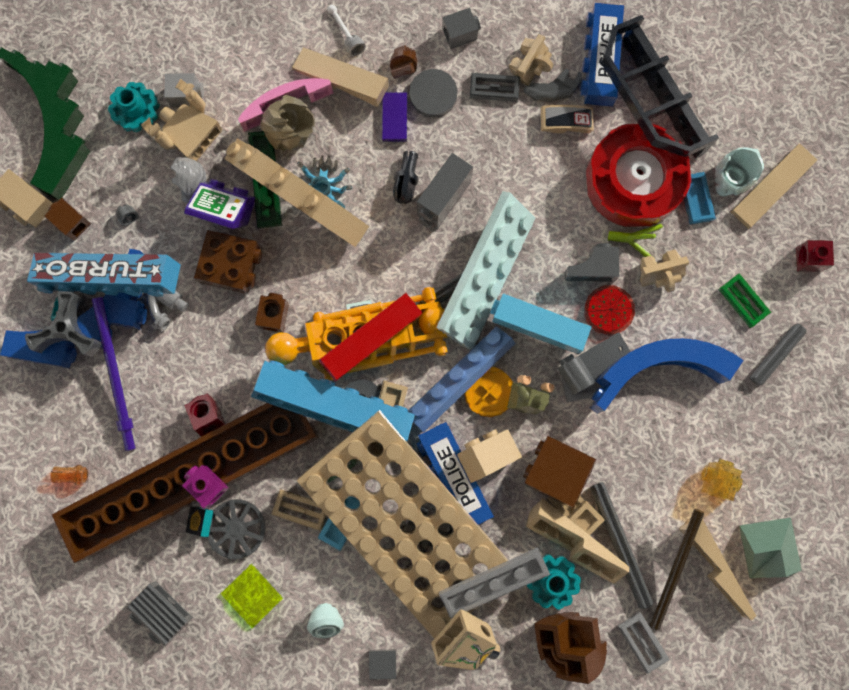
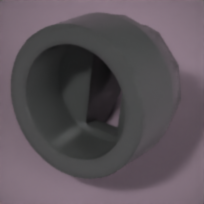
(122, 212)

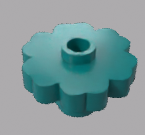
(133, 106)
(567, 583)

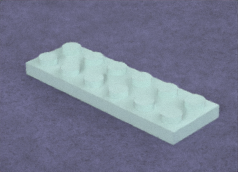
(486, 271)

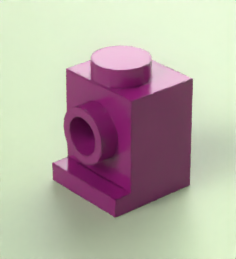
(213, 488)

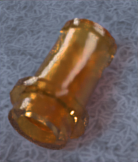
(69, 474)

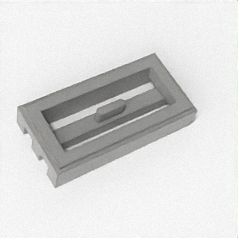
(631, 622)

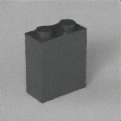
(444, 191)

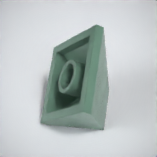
(770, 548)

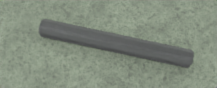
(621, 545)

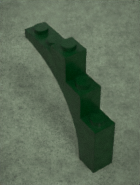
(62, 149)

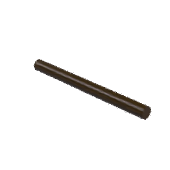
(677, 569)

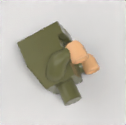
(529, 399)

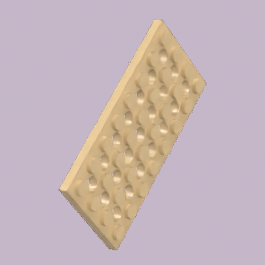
(367, 541)

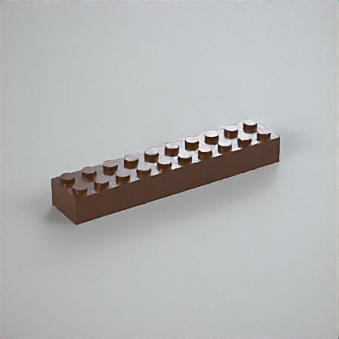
(157, 488)

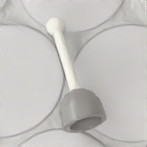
(353, 44)

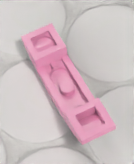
(313, 87)

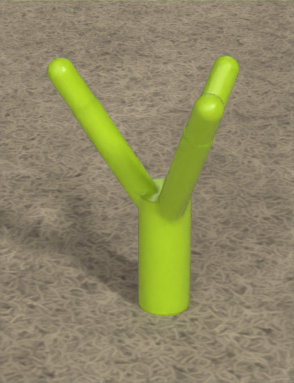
(638, 235)

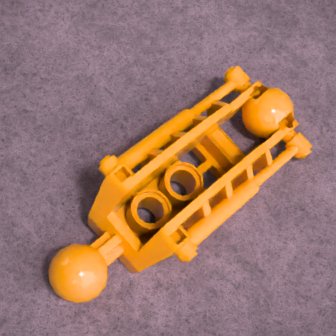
(285, 348)

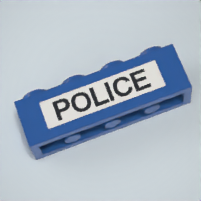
(598, 87)
(442, 453)

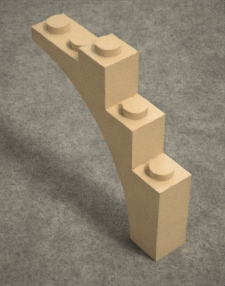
(296, 191)

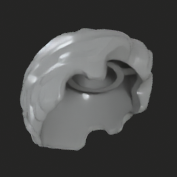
(188, 176)

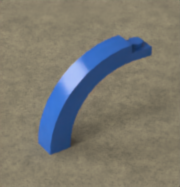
(690, 353)

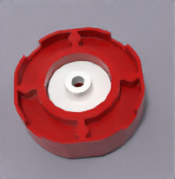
(635, 181)

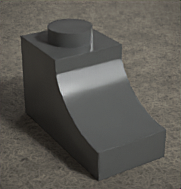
(599, 267)

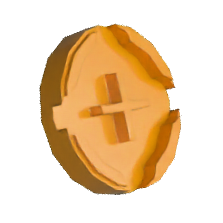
(490, 393)

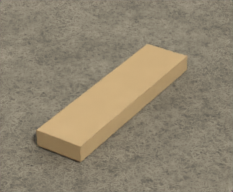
(774, 186)

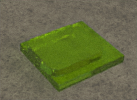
(251, 596)

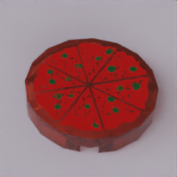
(609, 310)

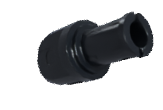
(406, 179)

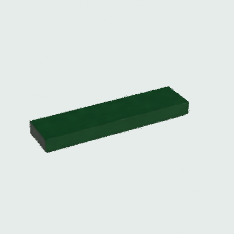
(266, 201)

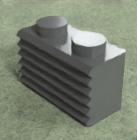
(159, 613)

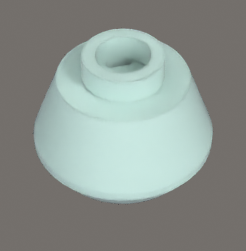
(325, 621)

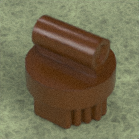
(403, 62)

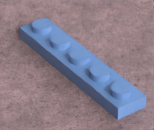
(461, 378)

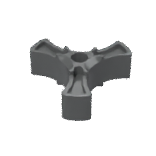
(64, 328)

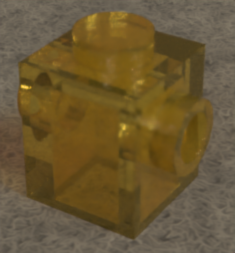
(721, 480)

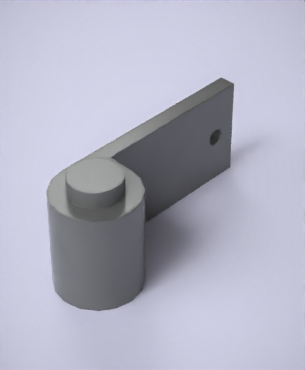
(587, 367)

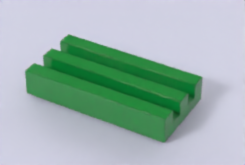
(737, 306)

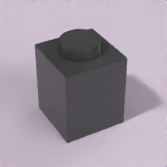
(460, 28)

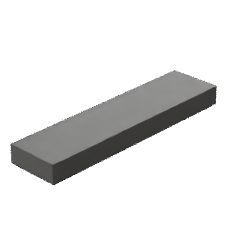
(494, 582)

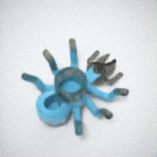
(322, 182)

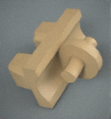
(535, 61)
(664, 273)

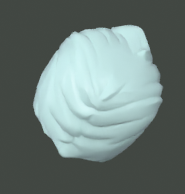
(738, 171)

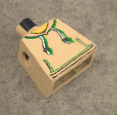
(465, 642)

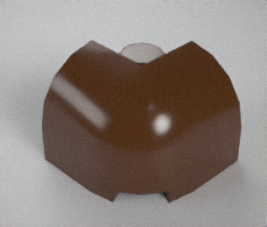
(571, 646)

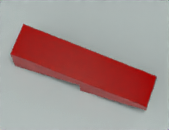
(370, 337)

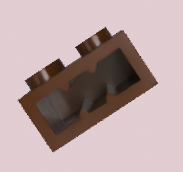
(228, 262)
(559, 471)

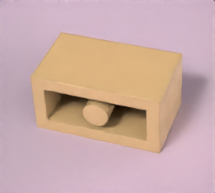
(22, 199)
(489, 455)

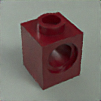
(814, 256)
(210, 421)

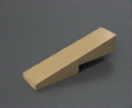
(344, 76)
(584, 549)
(721, 575)

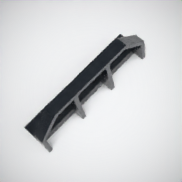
(662, 84)

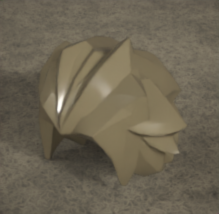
(287, 123)

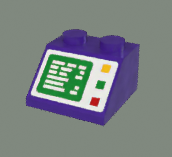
(221, 204)

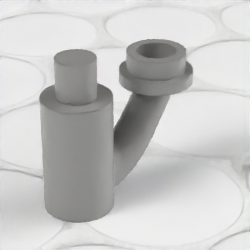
(173, 301)

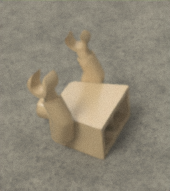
(186, 128)

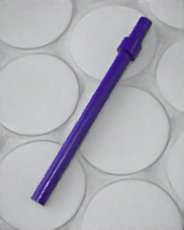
(124, 423)

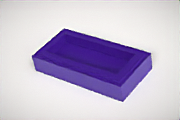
(394, 117)

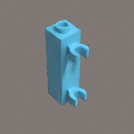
(540, 323)

